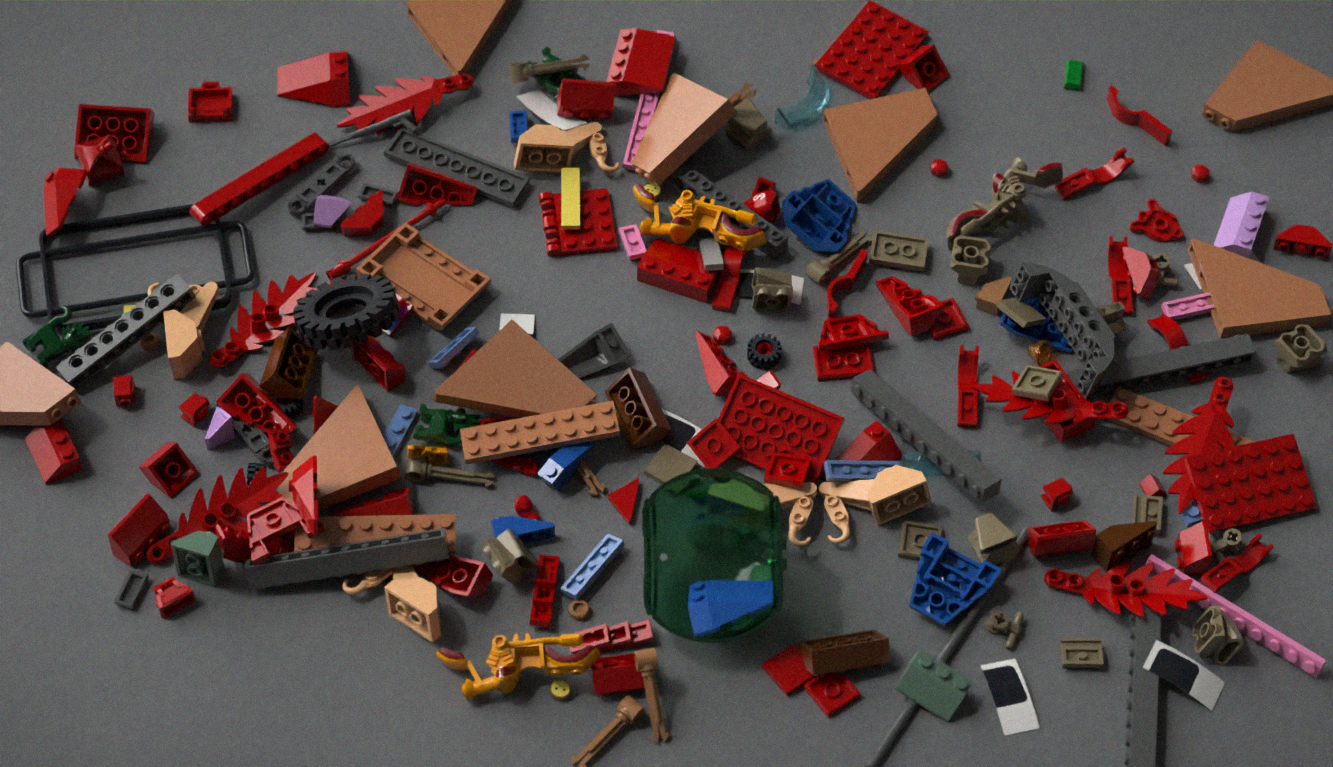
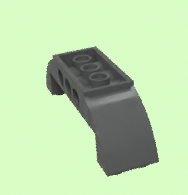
(1074, 317)

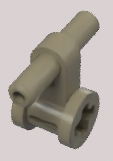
(1163, 269)
(1226, 543)
(1003, 624)

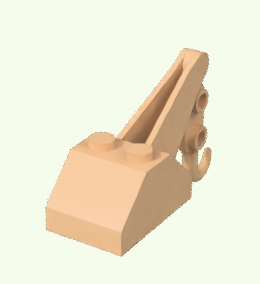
(550, 149)
(185, 329)
(888, 496)
(802, 506)
(408, 599)

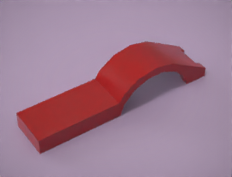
(1140, 118)
(1086, 177)
(1118, 274)
(729, 279)
(845, 282)
(1175, 338)
(966, 394)
(1240, 565)

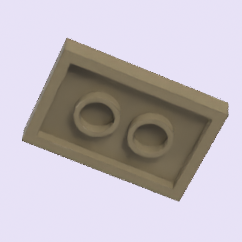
(898, 250)

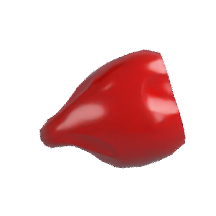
(764, 204)

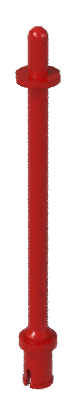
(344, 266)

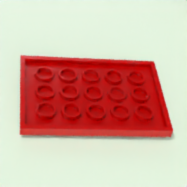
(870, 49)
(774, 421)
(1250, 483)

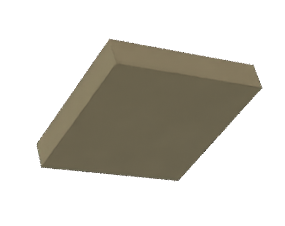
(1021, 312)
(1037, 383)
(669, 464)
(914, 537)

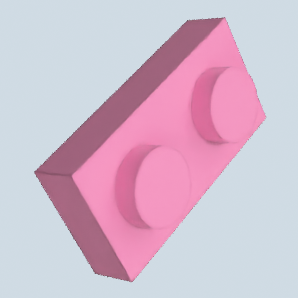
(632, 241)

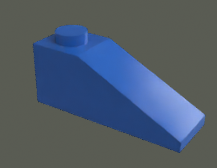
(563, 464)
(526, 529)

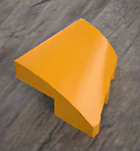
(434, 455)

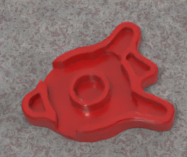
(1157, 224)

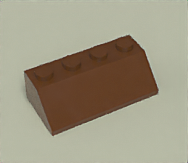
(288, 366)
(638, 409)
(845, 652)

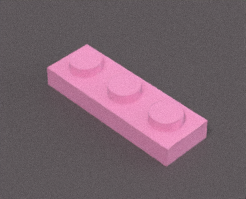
(1187, 306)

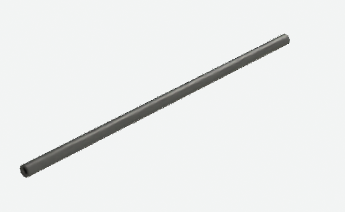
(943, 657)

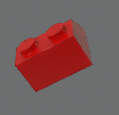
(924, 68)
(169, 469)
(1193, 550)

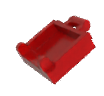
(210, 103)

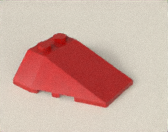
(317, 79)

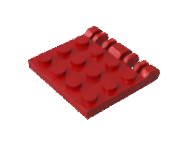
(596, 224)

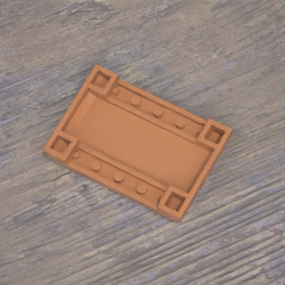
(425, 276)

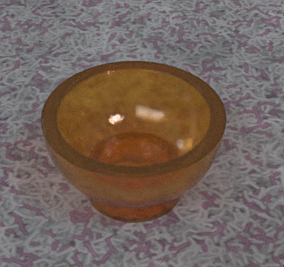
(1040, 352)

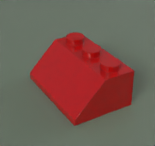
(586, 99)
(379, 364)
(53, 451)
(138, 530)
(1061, 538)
(615, 674)

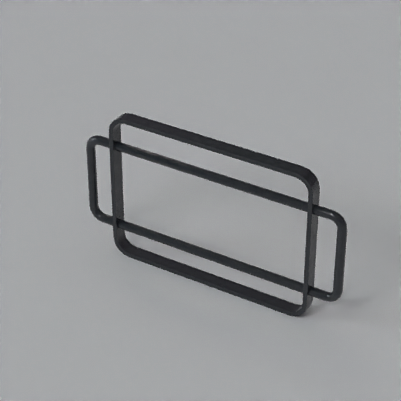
(122, 220)

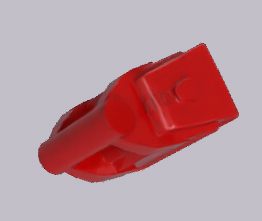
(172, 596)

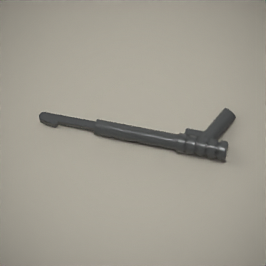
(396, 120)

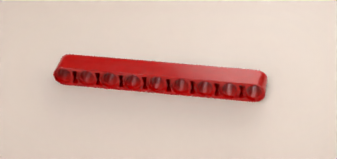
(259, 179)

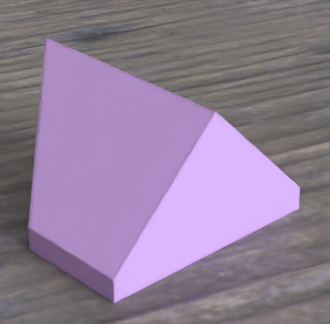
(328, 210)
(220, 429)

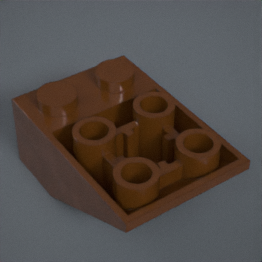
(1122, 543)

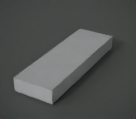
(711, 254)

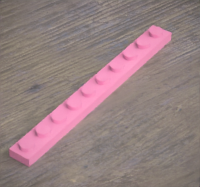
(643, 116)
(1249, 624)

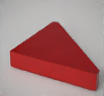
(625, 499)

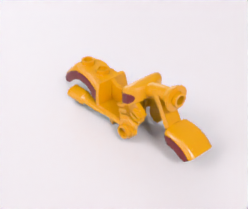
(696, 214)
(514, 656)

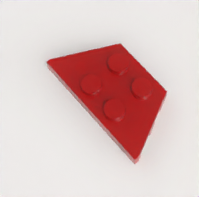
(849, 332)

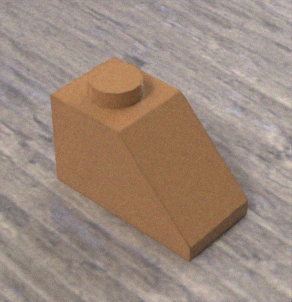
(992, 294)

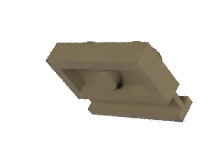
(1147, 509)
(1081, 653)

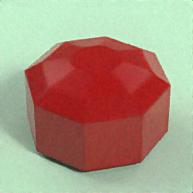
(939, 168)
(1200, 173)
(722, 334)

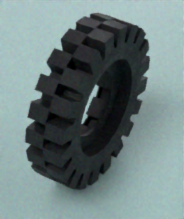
(315, 309)

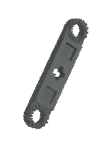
(330, 176)
(255, 440)

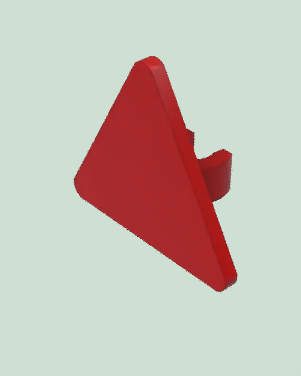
(322, 411)

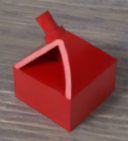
(100, 159)

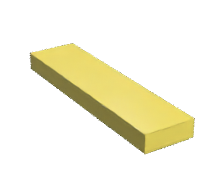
(570, 198)

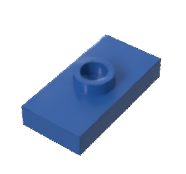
(518, 124)

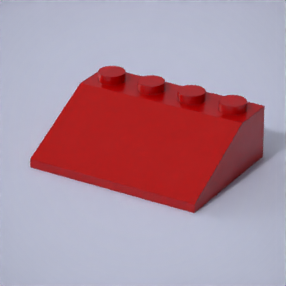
(641, 61)
(128, 126)
(677, 270)

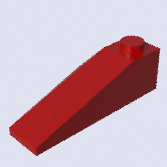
(458, 575)

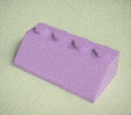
(1241, 223)

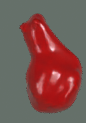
(524, 508)

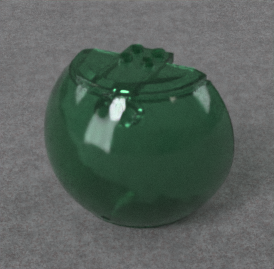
(710, 529)

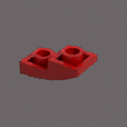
(280, 448)

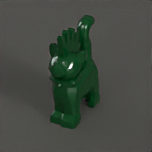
(547, 79)
(51, 342)
(439, 425)

